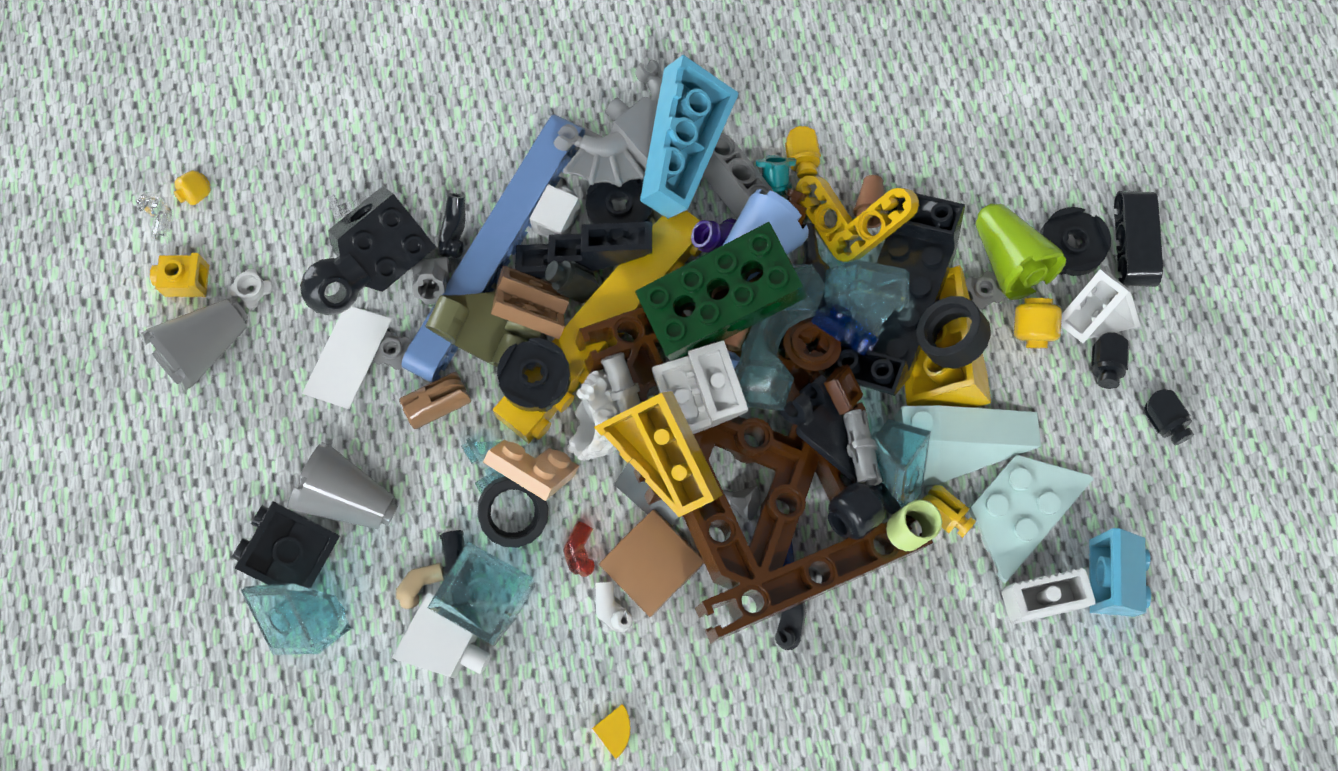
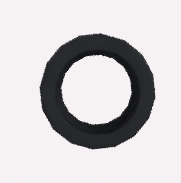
(965, 350)
(504, 538)

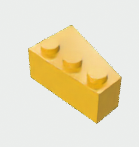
(664, 452)

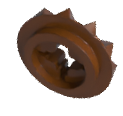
(802, 334)

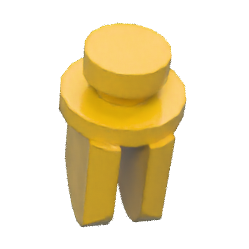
(804, 147)
(951, 510)

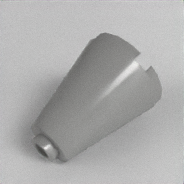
(195, 340)
(341, 491)

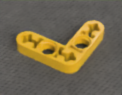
(851, 229)

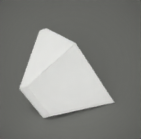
(1100, 308)

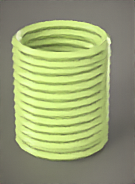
(927, 517)

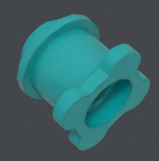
(776, 172)

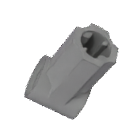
(431, 278)

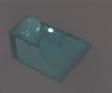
(482, 594)
(296, 617)

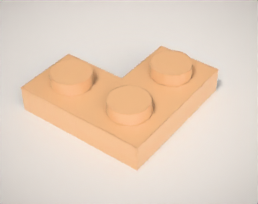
(538, 475)

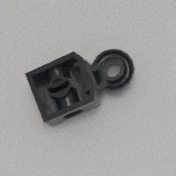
(372, 251)

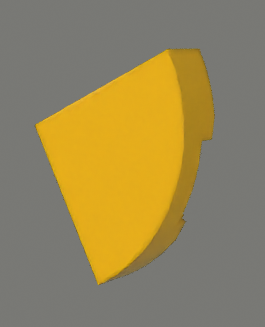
(615, 731)

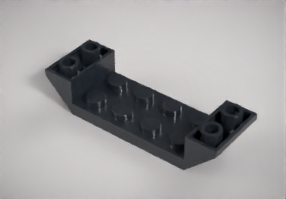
(926, 251)

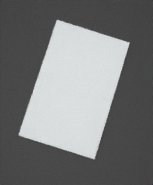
(347, 357)

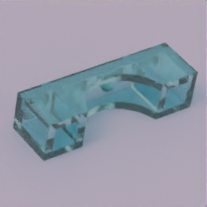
(759, 372)

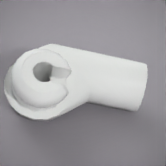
(610, 611)

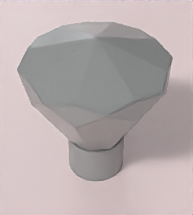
(745, 501)

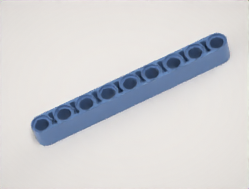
(495, 242)

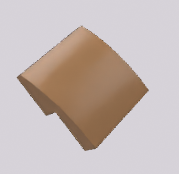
(529, 302)
(652, 562)

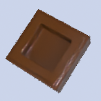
(843, 389)

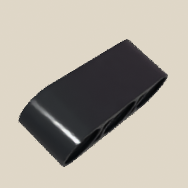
(1139, 238)

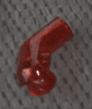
(575, 551)

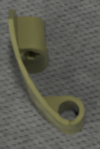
(471, 326)

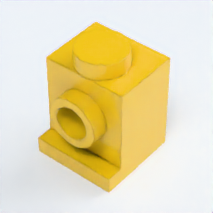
(188, 282)

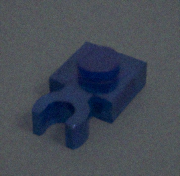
(839, 324)

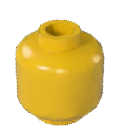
(1037, 322)

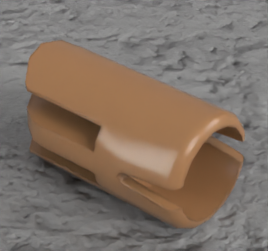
(435, 400)

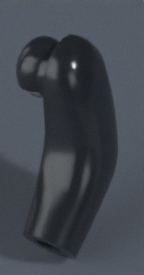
(452, 226)
(791, 627)

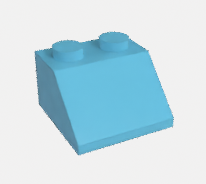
(1119, 573)

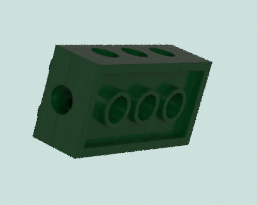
(718, 270)

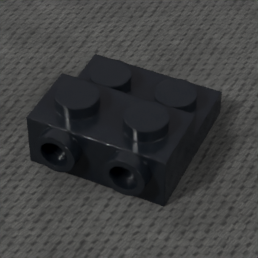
(284, 548)

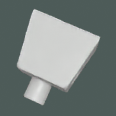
(439, 645)

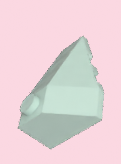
(970, 437)

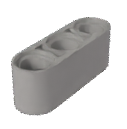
(733, 175)

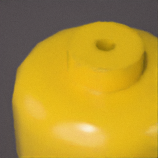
(191, 187)

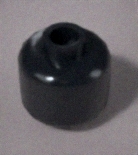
(856, 511)

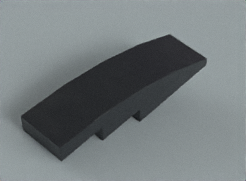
(594, 248)

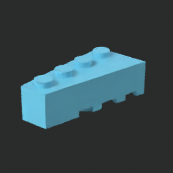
(684, 134)

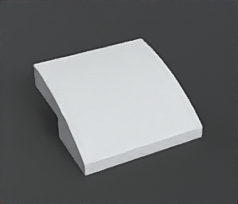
(703, 386)

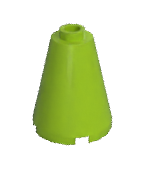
(1017, 251)

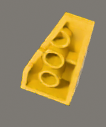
(942, 386)

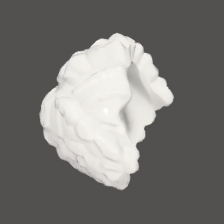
(593, 409)

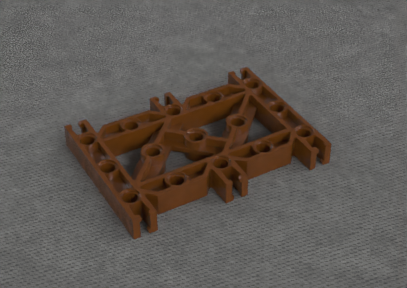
(758, 567)

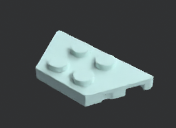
(1023, 508)

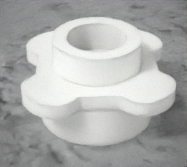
(246, 280)

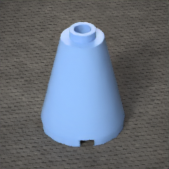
(778, 212)

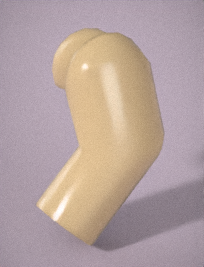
(413, 582)

